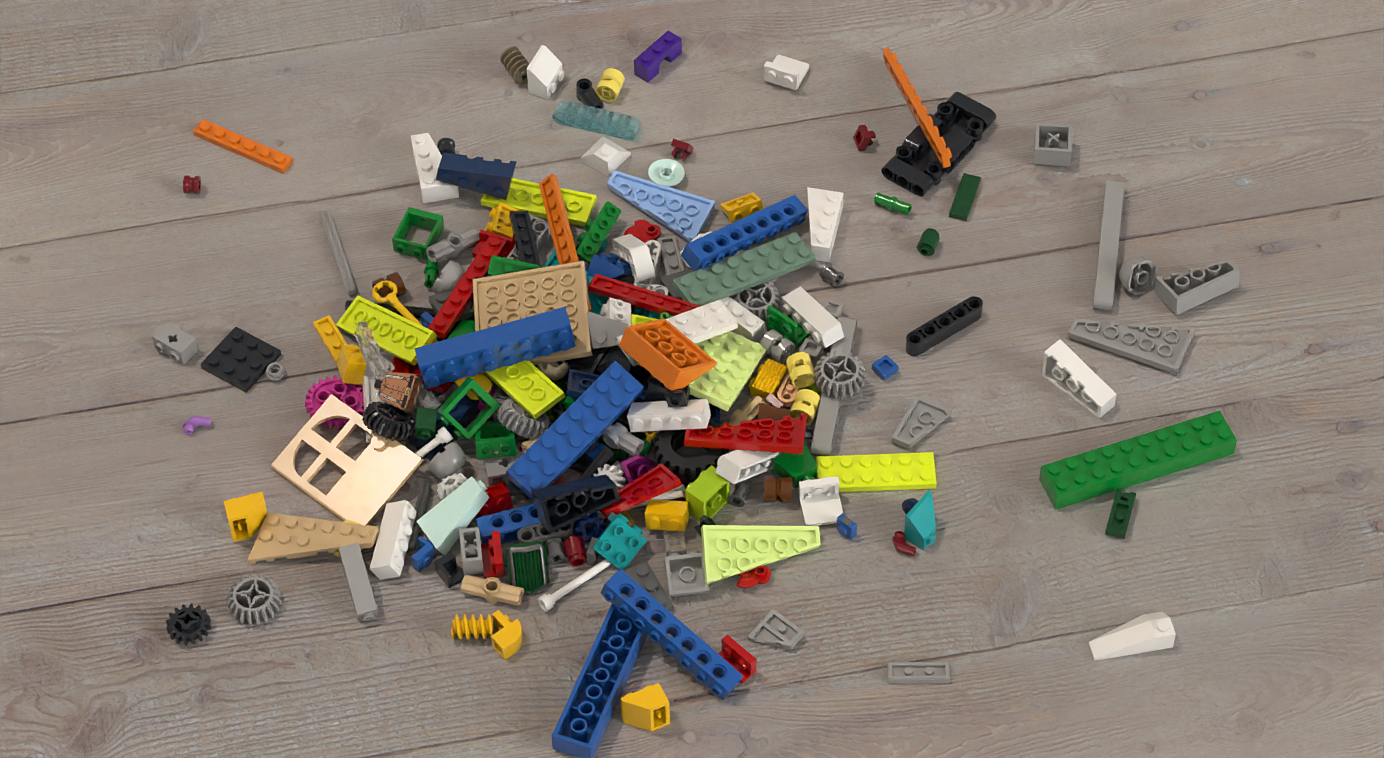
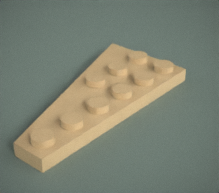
(304, 537)

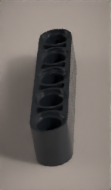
(944, 326)

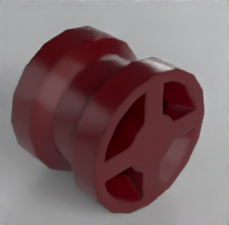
(192, 184)

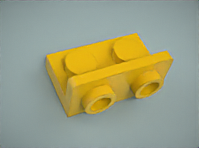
(742, 207)
(500, 220)

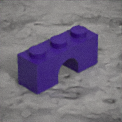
(648, 62)

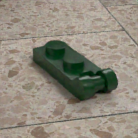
(1120, 514)

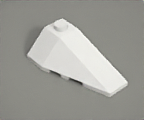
(1137, 636)

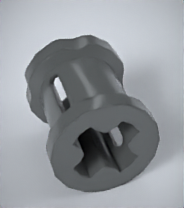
(831, 274)
(739, 494)
(555, 552)

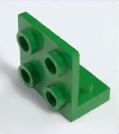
(785, 326)

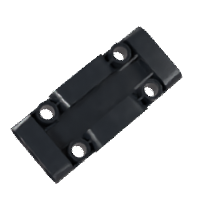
(961, 126)

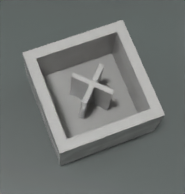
(1052, 144)

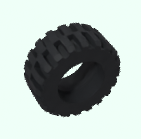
(684, 468)

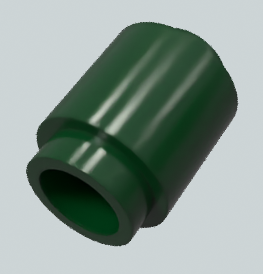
(928, 242)

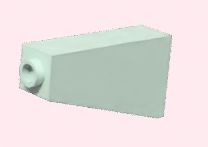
(453, 513)

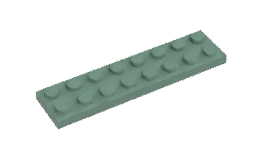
(744, 270)

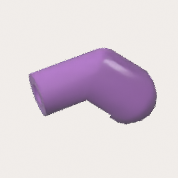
(195, 421)

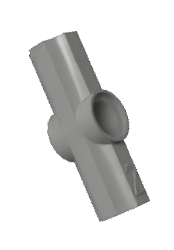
(453, 245)
(618, 436)

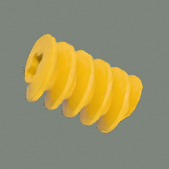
(472, 626)

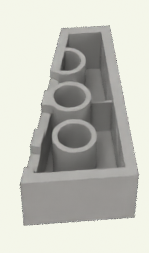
(1197, 286)

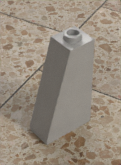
(358, 582)

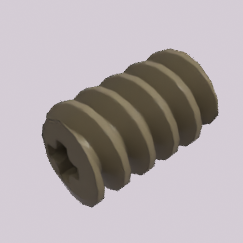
(515, 64)

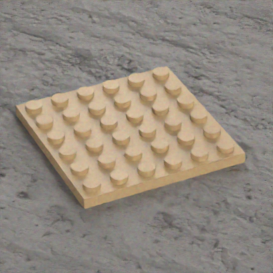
(533, 292)

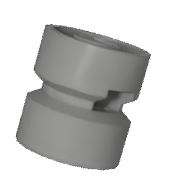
(777, 346)

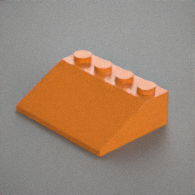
(666, 353)

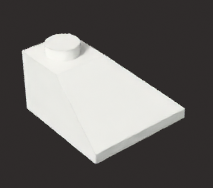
(605, 156)

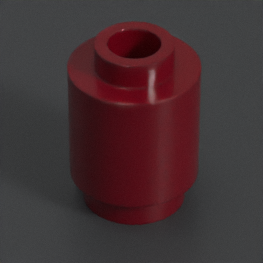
(575, 551)

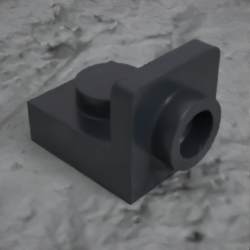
(677, 397)

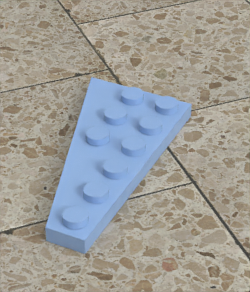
(674, 208)

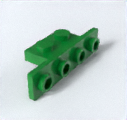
(596, 232)

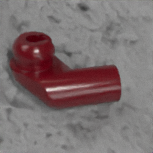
(900, 544)

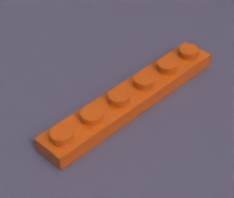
(243, 146)

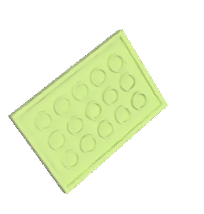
(735, 364)

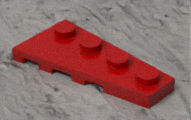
(643, 489)

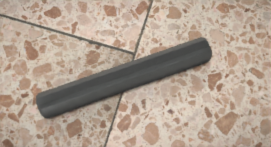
(421, 506)

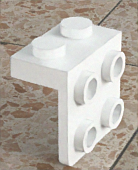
(785, 72)
(820, 501)

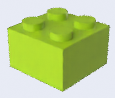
(707, 494)

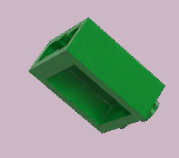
(415, 217)
(473, 386)
(488, 442)

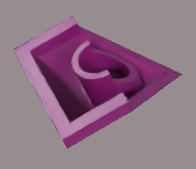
(636, 467)

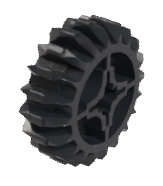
(388, 421)

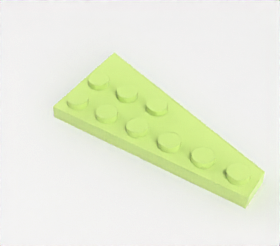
(741, 548)

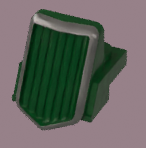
(528, 566)

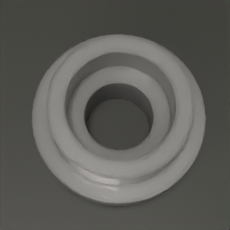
(275, 372)

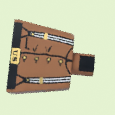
(399, 389)

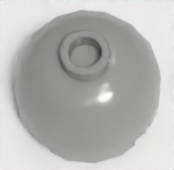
(1137, 274)
(449, 278)
(448, 462)

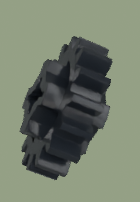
(191, 622)

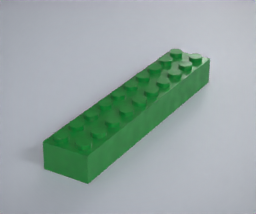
(1137, 460)

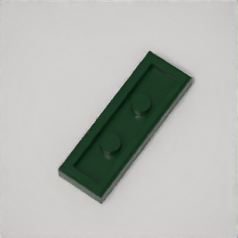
(965, 197)

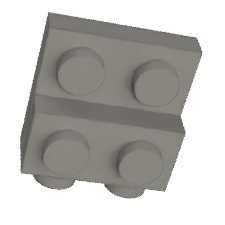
(685, 574)

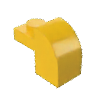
(509, 635)

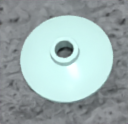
(666, 172)

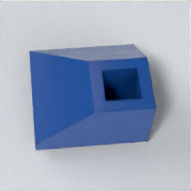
(609, 266)

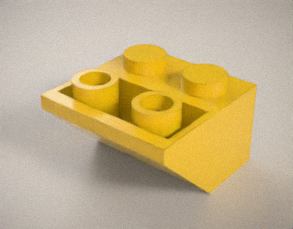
(245, 515)
(646, 708)

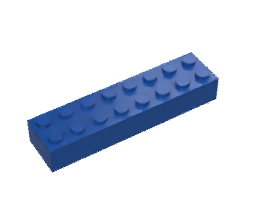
(495, 347)
(575, 430)
(599, 686)

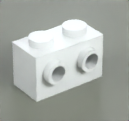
(617, 310)

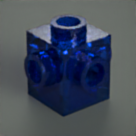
(594, 530)

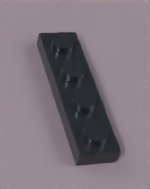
(524, 237)

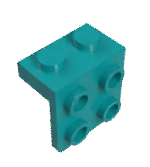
(620, 541)

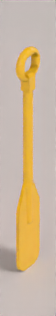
(480, 378)

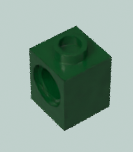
(426, 423)

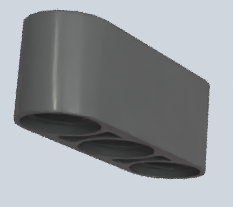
(539, 533)

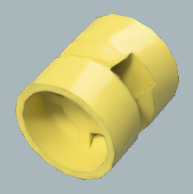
(610, 85)
(800, 370)
(805, 403)

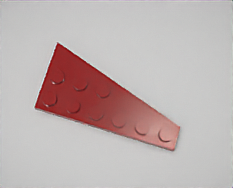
(753, 435)

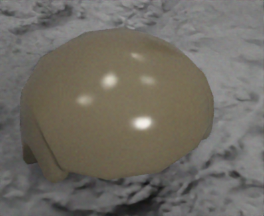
(554, 370)

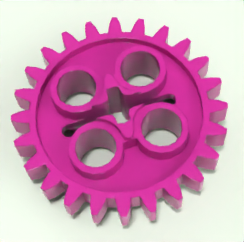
(347, 393)

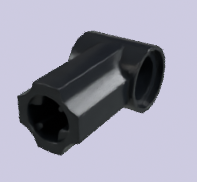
(587, 95)

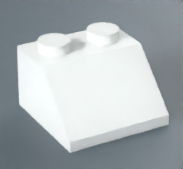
(544, 73)

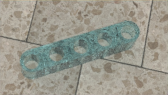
(596, 120)

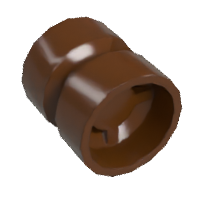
(395, 278)
(778, 489)

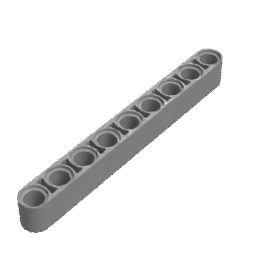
(1108, 245)
(830, 406)

